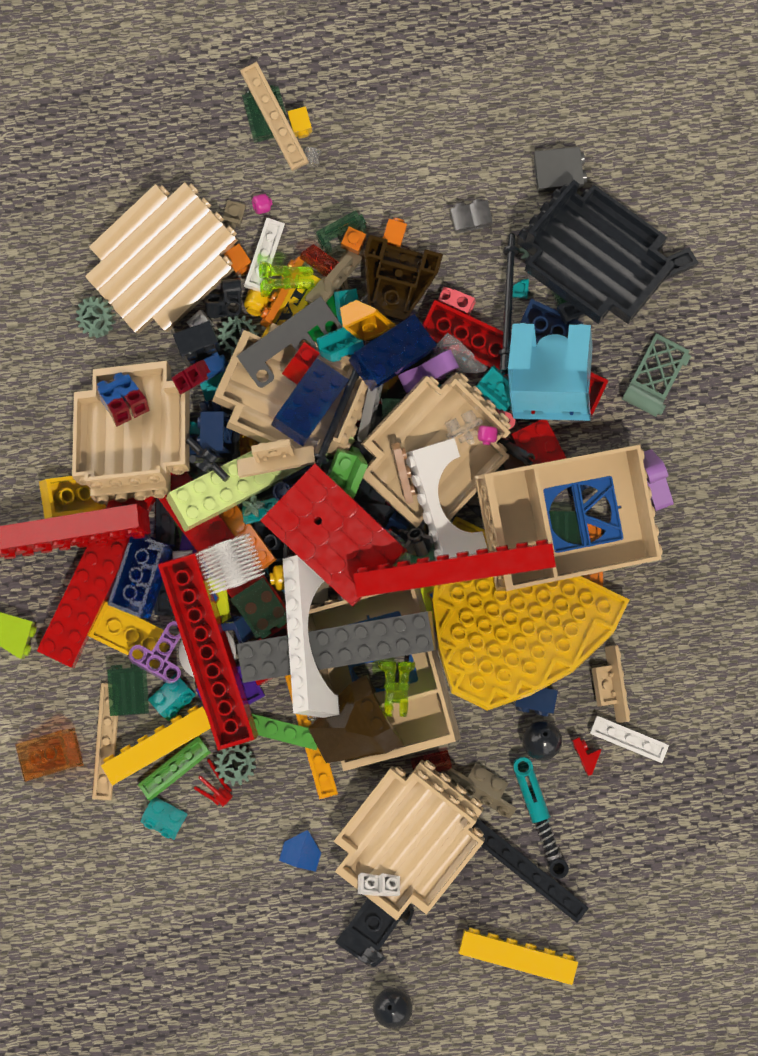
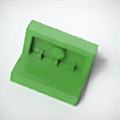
(348, 469)

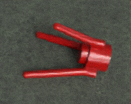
(221, 795)

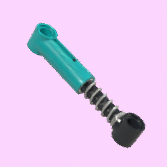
(539, 814)

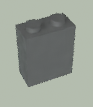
(558, 168)

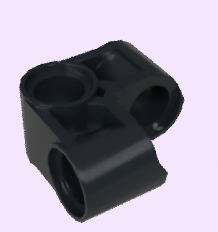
(218, 304)

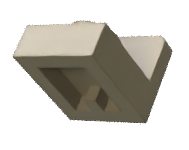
(233, 214)

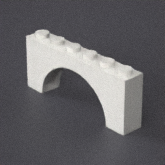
(426, 469)

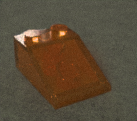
(49, 754)

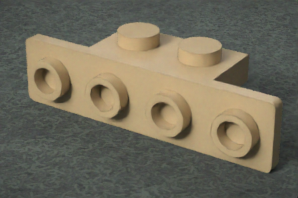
(275, 457)
(610, 684)

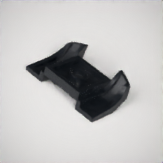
(369, 498)
(369, 931)

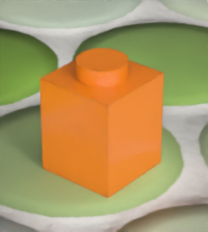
(395, 232)
(353, 240)
(240, 260)

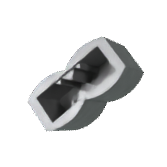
(471, 216)

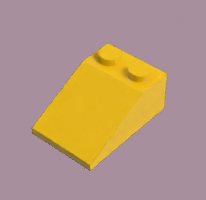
(66, 497)

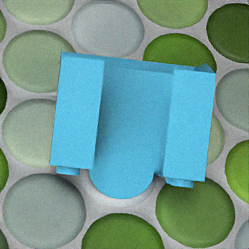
(551, 376)

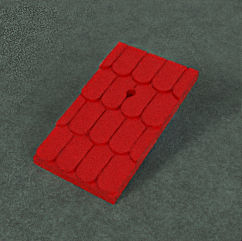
(342, 541)

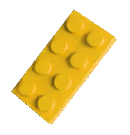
(125, 630)

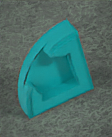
(520, 289)

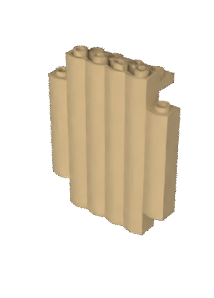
(162, 257)
(256, 406)
(421, 422)
(139, 454)
(412, 831)

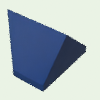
(301, 852)

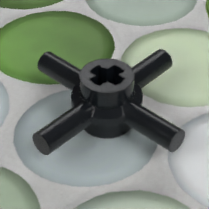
(207, 459)

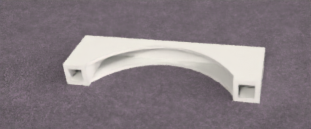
(309, 690)

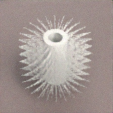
(230, 564)

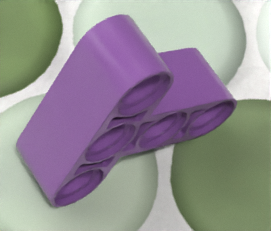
(435, 367)
(657, 480)
(160, 656)

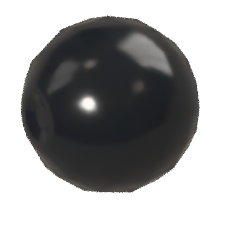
(542, 740)
(392, 1008)

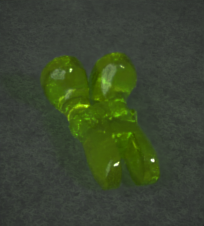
(288, 280)
(396, 691)

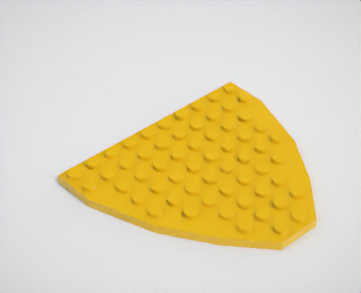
(518, 639)

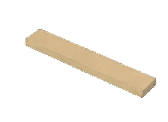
(274, 116)
(104, 747)

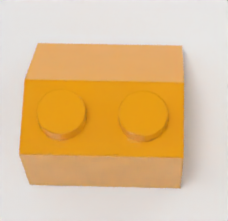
(364, 321)

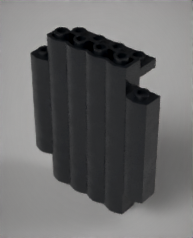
(595, 253)

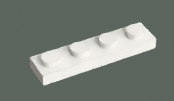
(264, 252)
(629, 739)

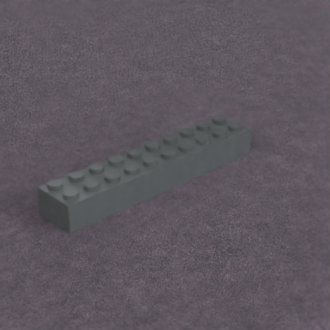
(342, 645)

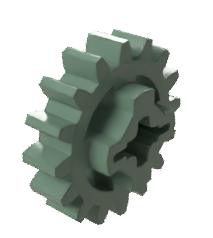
(95, 307)
(229, 336)
(237, 773)

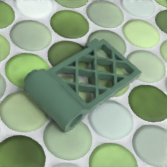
(648, 398)

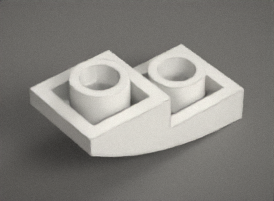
(378, 884)

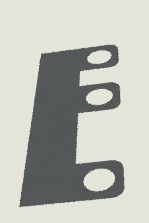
(287, 333)

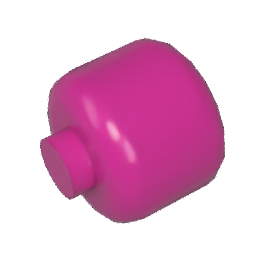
(261, 203)
(487, 434)

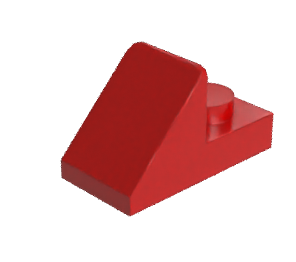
(300, 363)
(587, 760)

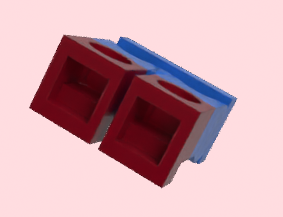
(199, 372)
(120, 397)

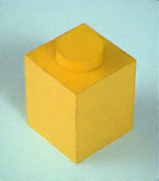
(300, 122)

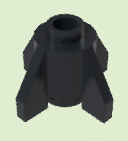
(417, 540)

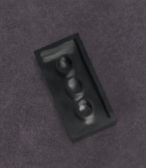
(197, 343)

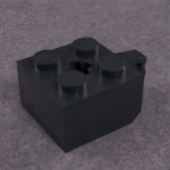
(276, 546)

